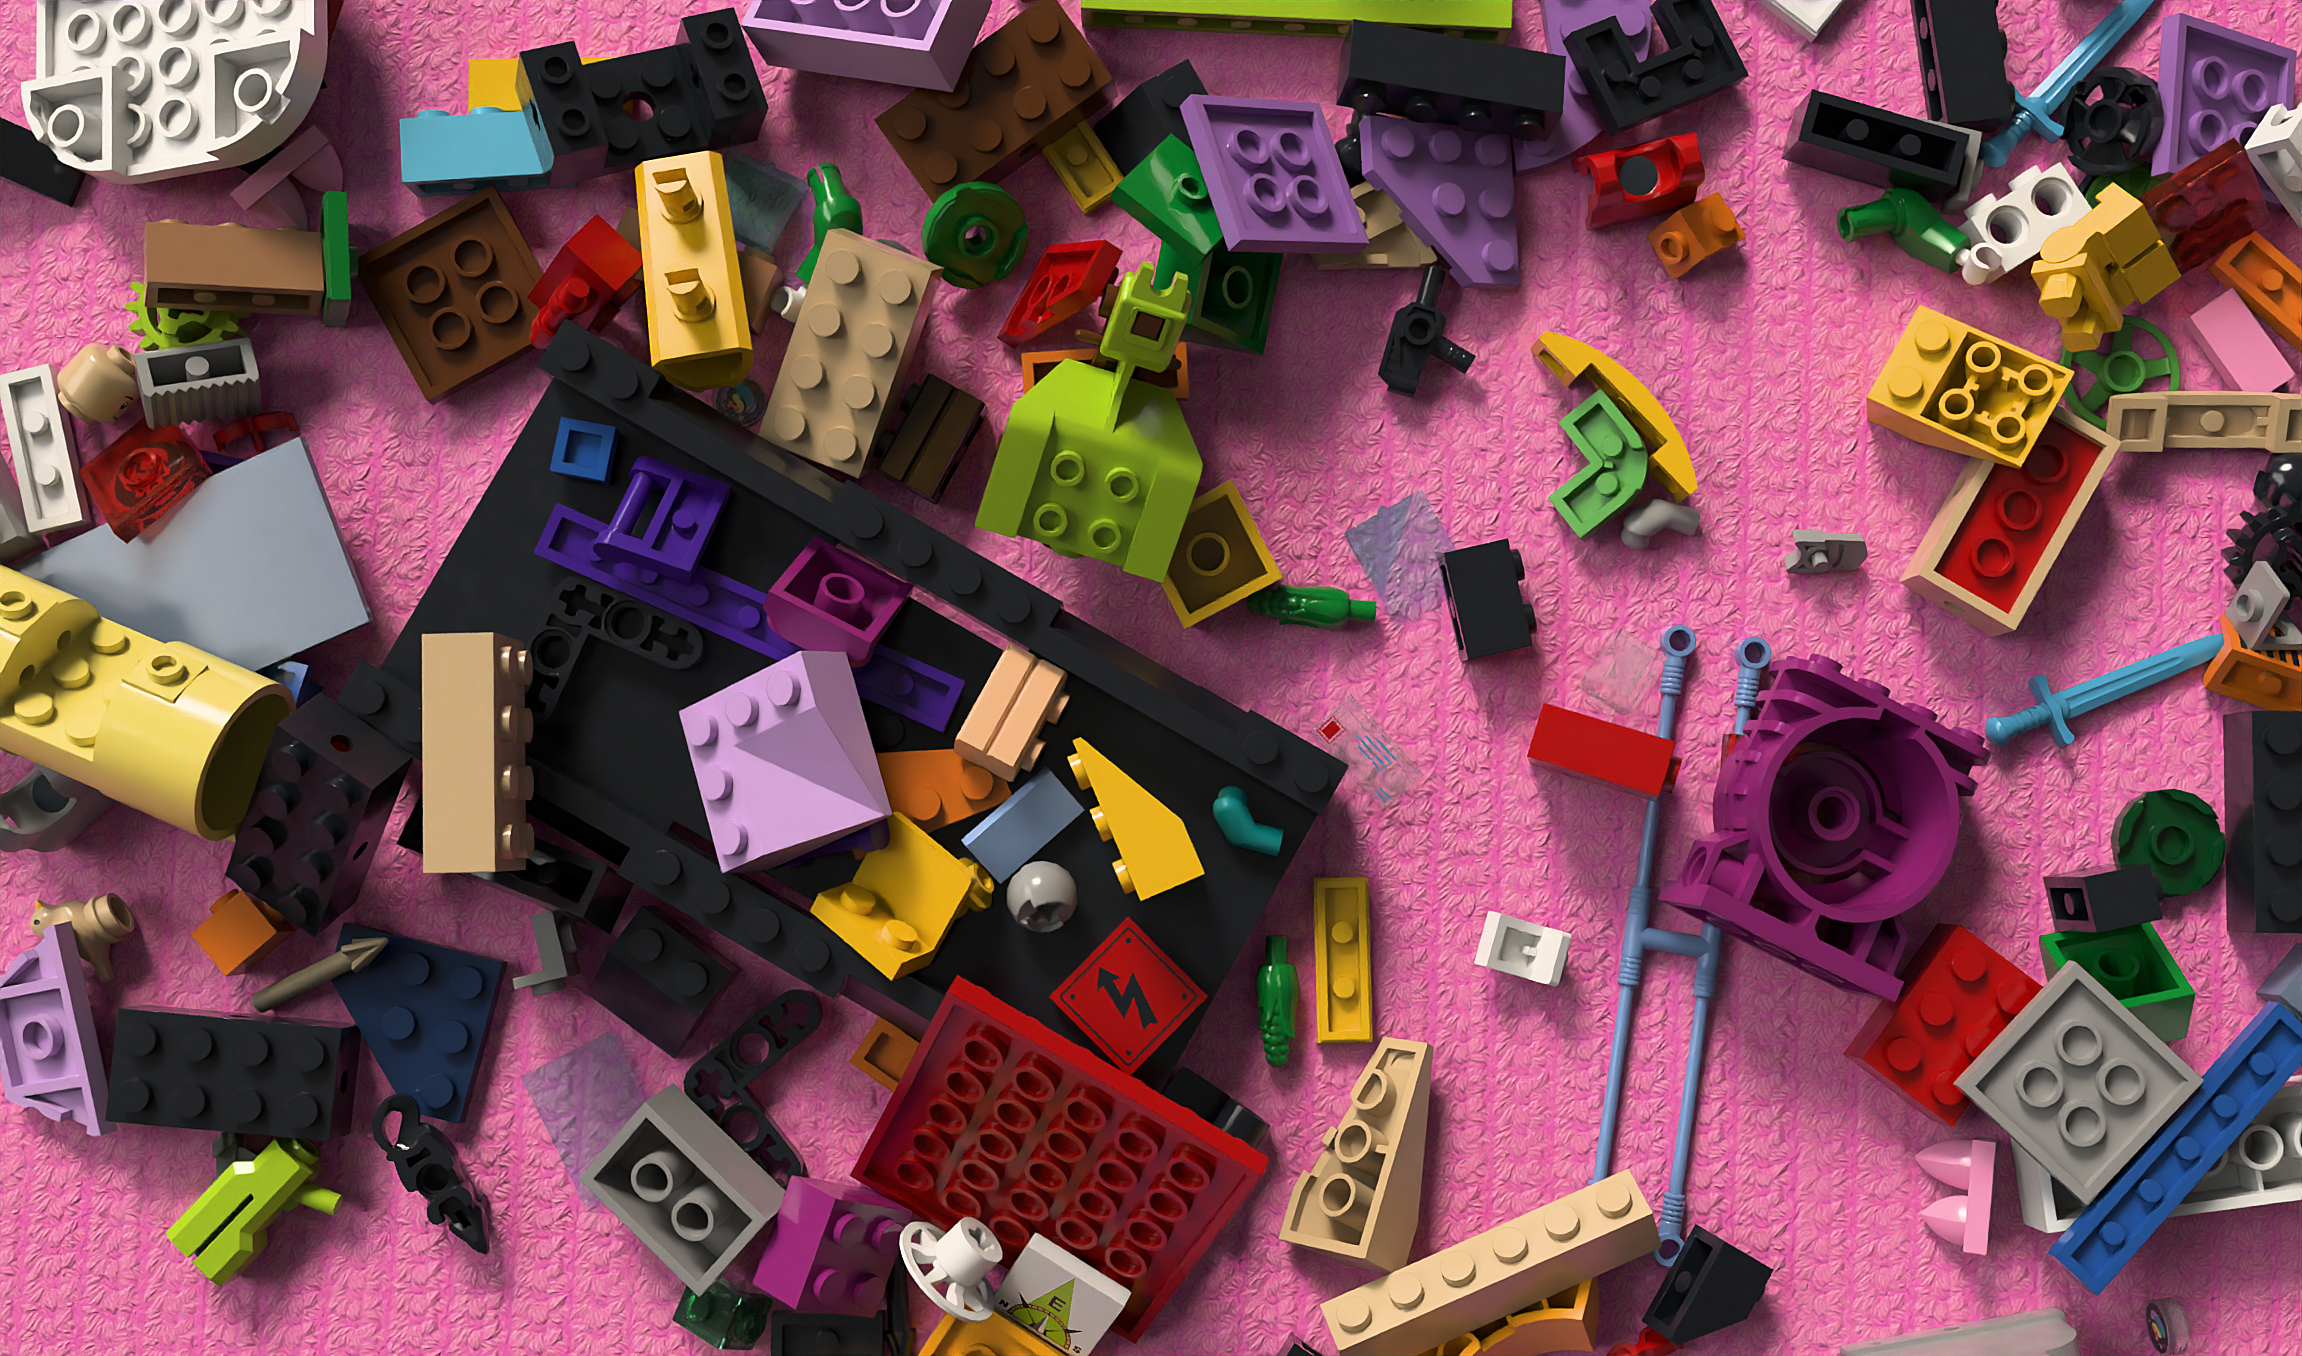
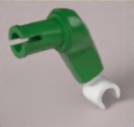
(832, 212)
(1920, 233)

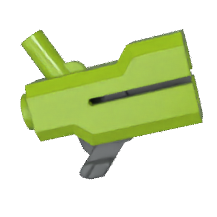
(245, 1197)

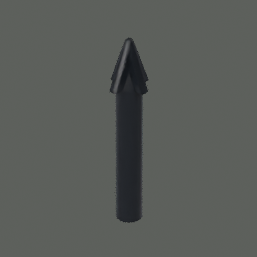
(899, 1333)

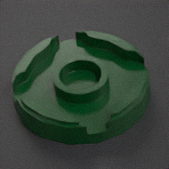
(2173, 835)

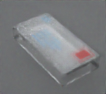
(1373, 756)

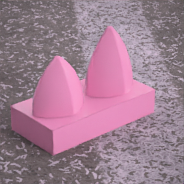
(273, 194)
(1970, 1167)

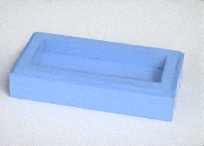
(1022, 825)

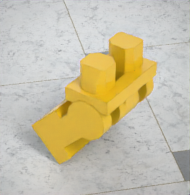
(2101, 268)

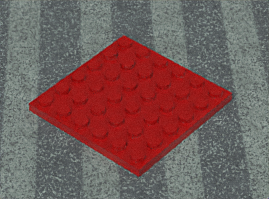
(1055, 1143)

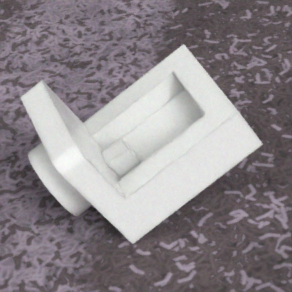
(1523, 949)

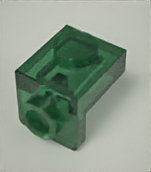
(724, 1315)

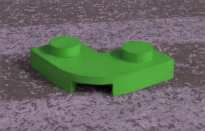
(1615, 469)

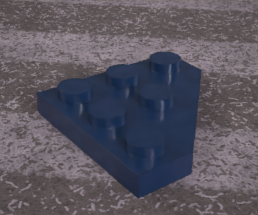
(423, 1016)

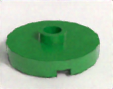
(992, 251)

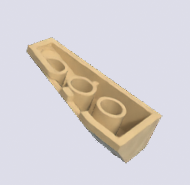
(1368, 1180)

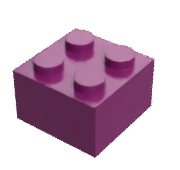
(831, 1248)

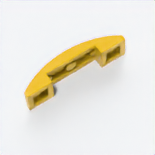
(1571, 358)

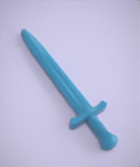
(2039, 105)
(2076, 700)

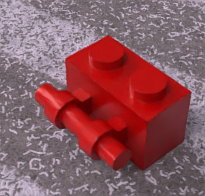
(585, 282)

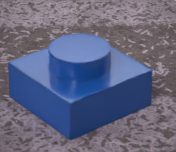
(585, 450)

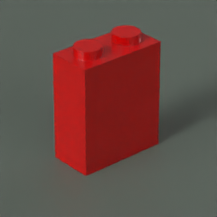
(1603, 753)

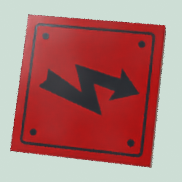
(1128, 996)

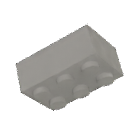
(684, 1188)

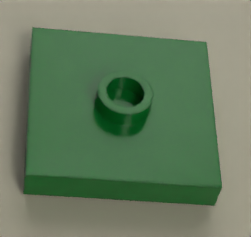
(1172, 200)
(338, 258)

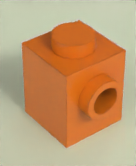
(241, 932)

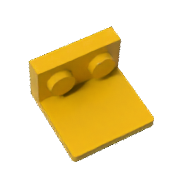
(898, 901)

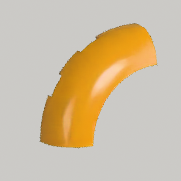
(1550, 1325)

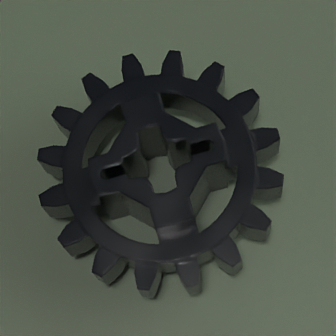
(2264, 540)

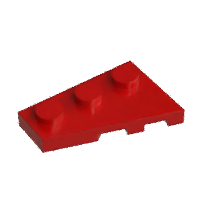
(1060, 285)

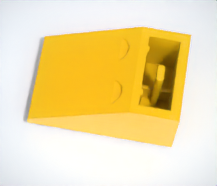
(1966, 390)
(1148, 834)

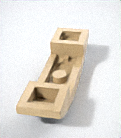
(2206, 420)

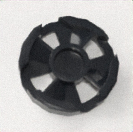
(2111, 122)

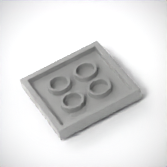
(2078, 1082)

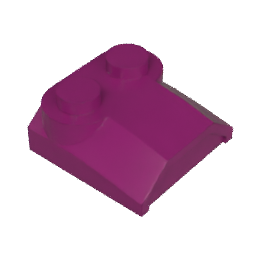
(834, 602)

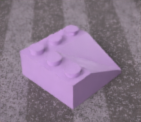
(784, 761)

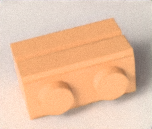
(1011, 714)

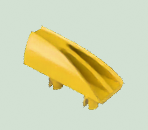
(692, 273)

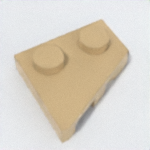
(1390, 239)

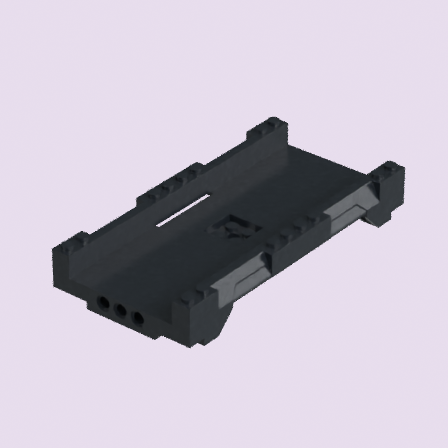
(621, 767)

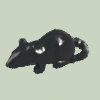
(430, 1165)

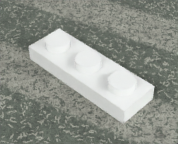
(43, 450)

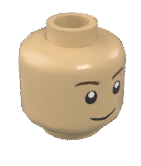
(99, 383)

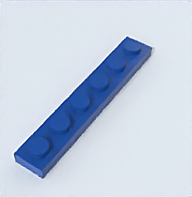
(2181, 1149)

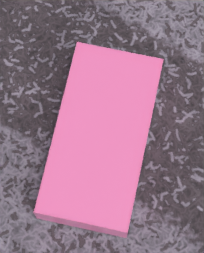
(2238, 345)

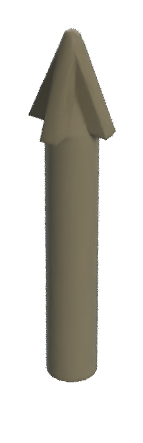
(351, 957)

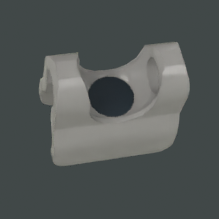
(48, 811)

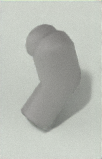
(1655, 516)

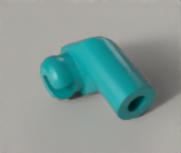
(1239, 826)

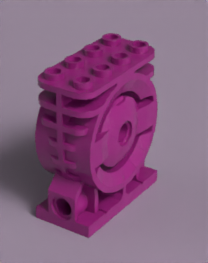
(1769, 815)

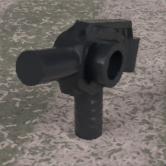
(1416, 335)

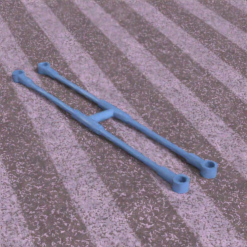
(1640, 937)

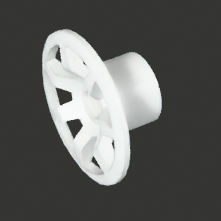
(959, 1259)

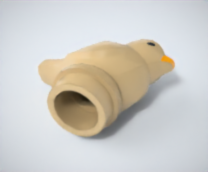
(95, 926)

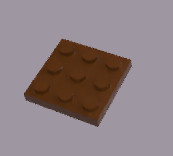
(456, 293)

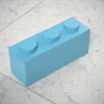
(469, 153)

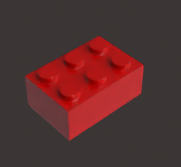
(1945, 1016)

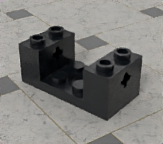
(698, 90)

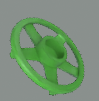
(2119, 370)

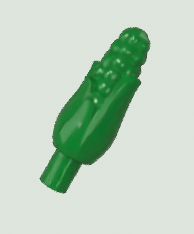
(1311, 606)
(1277, 1000)

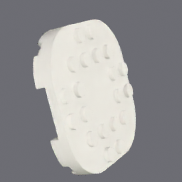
(172, 82)

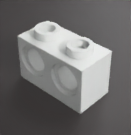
(2021, 219)

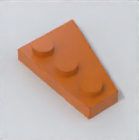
(937, 788)

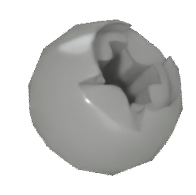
(1042, 896)

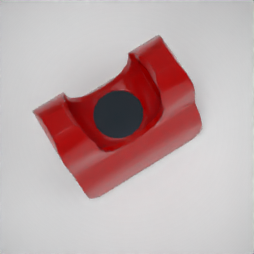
(1642, 180)

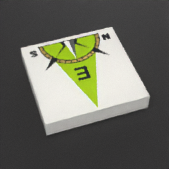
(1060, 1297)

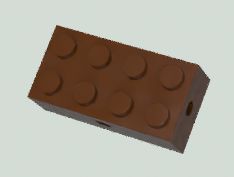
(1009, 103)

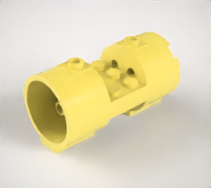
(131, 713)

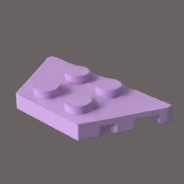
(50, 1036)

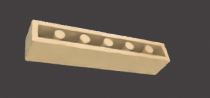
(1496, 1272)

